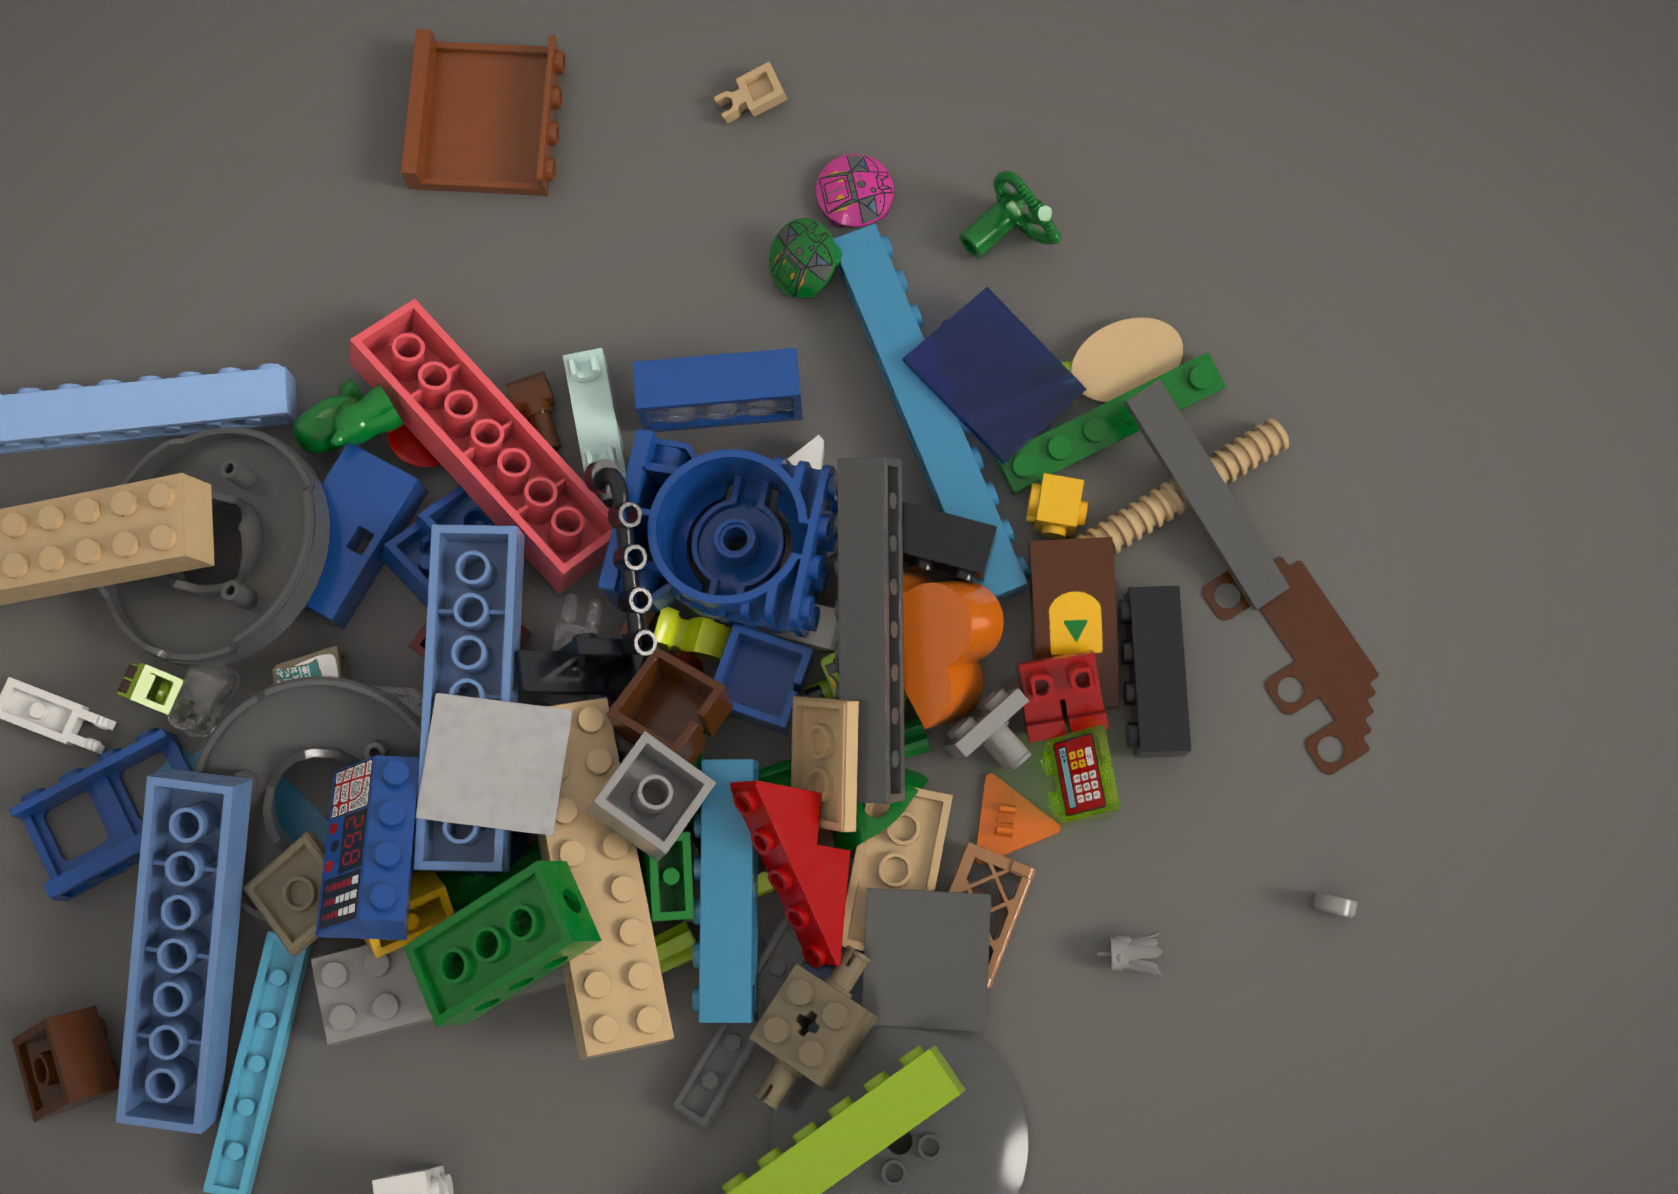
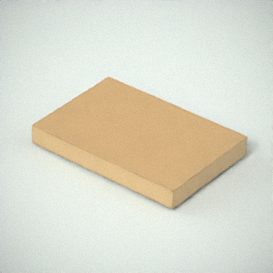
(827, 757)

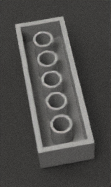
(380, 995)

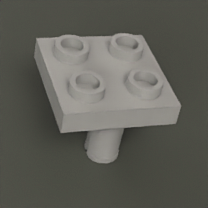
(990, 730)

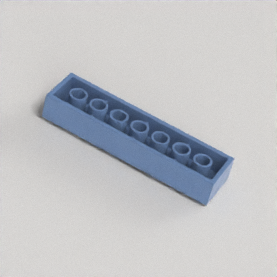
(469, 653)
(183, 950)

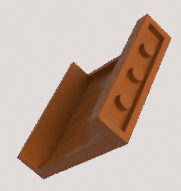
(482, 116)

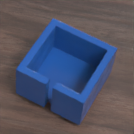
(763, 676)

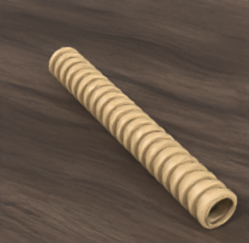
(1167, 501)

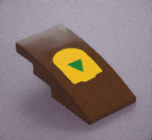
(1076, 605)

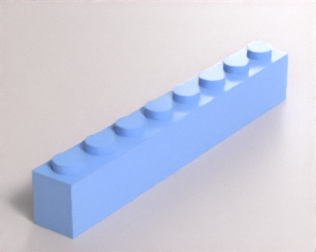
(146, 408)

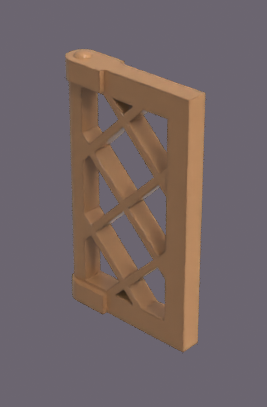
(1012, 906)

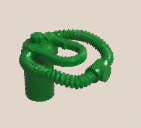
(1008, 214)

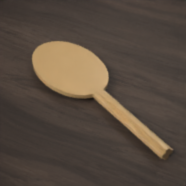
(1126, 357)

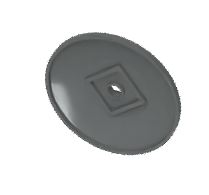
(961, 1149)

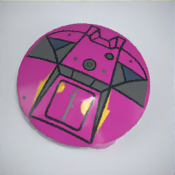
(854, 191)

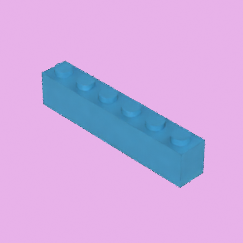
(727, 901)

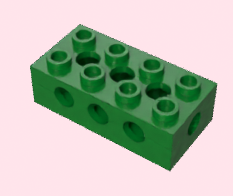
(501, 943)

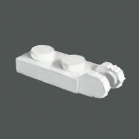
(49, 714)

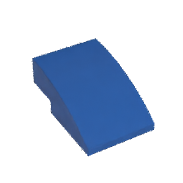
(410, 550)

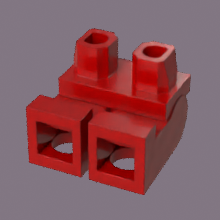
(1055, 679)

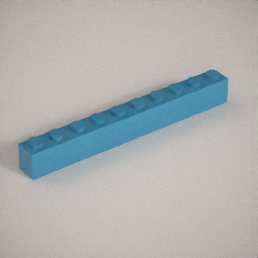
(932, 429)

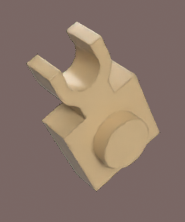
(757, 91)

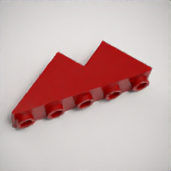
(804, 874)

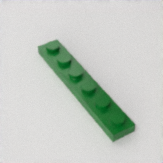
(1104, 425)

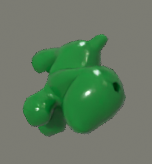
(345, 419)

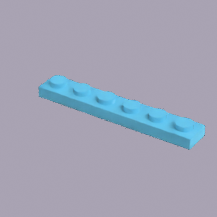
(256, 1069)

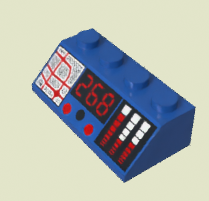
(370, 850)

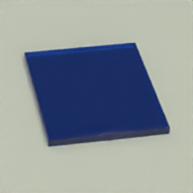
(994, 375)

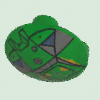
(803, 258)

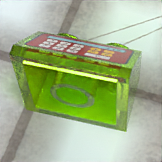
(1081, 777)

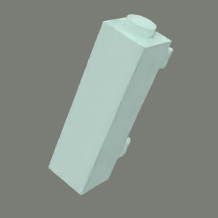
(594, 410)

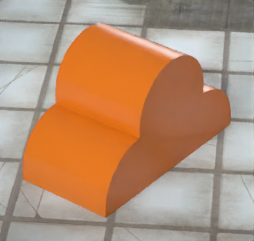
(943, 639)

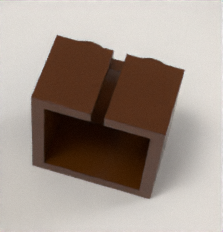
(671, 705)

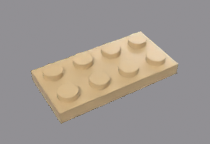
(898, 857)

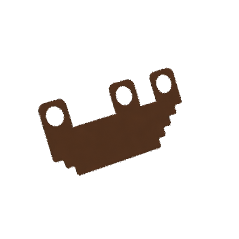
(1324, 656)

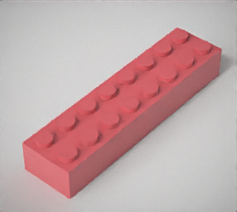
(484, 443)

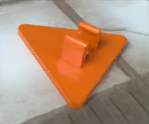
(1010, 819)

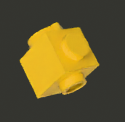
(1056, 506)

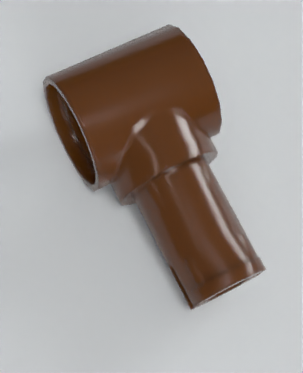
(535, 401)

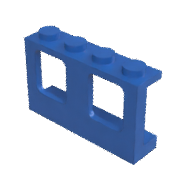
(114, 805)

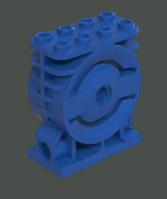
(744, 587)

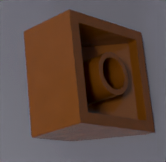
(65, 1062)

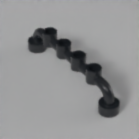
(602, 478)

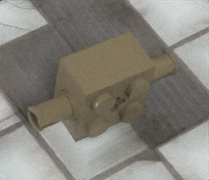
(798, 1050)

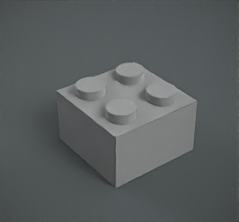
(651, 796)

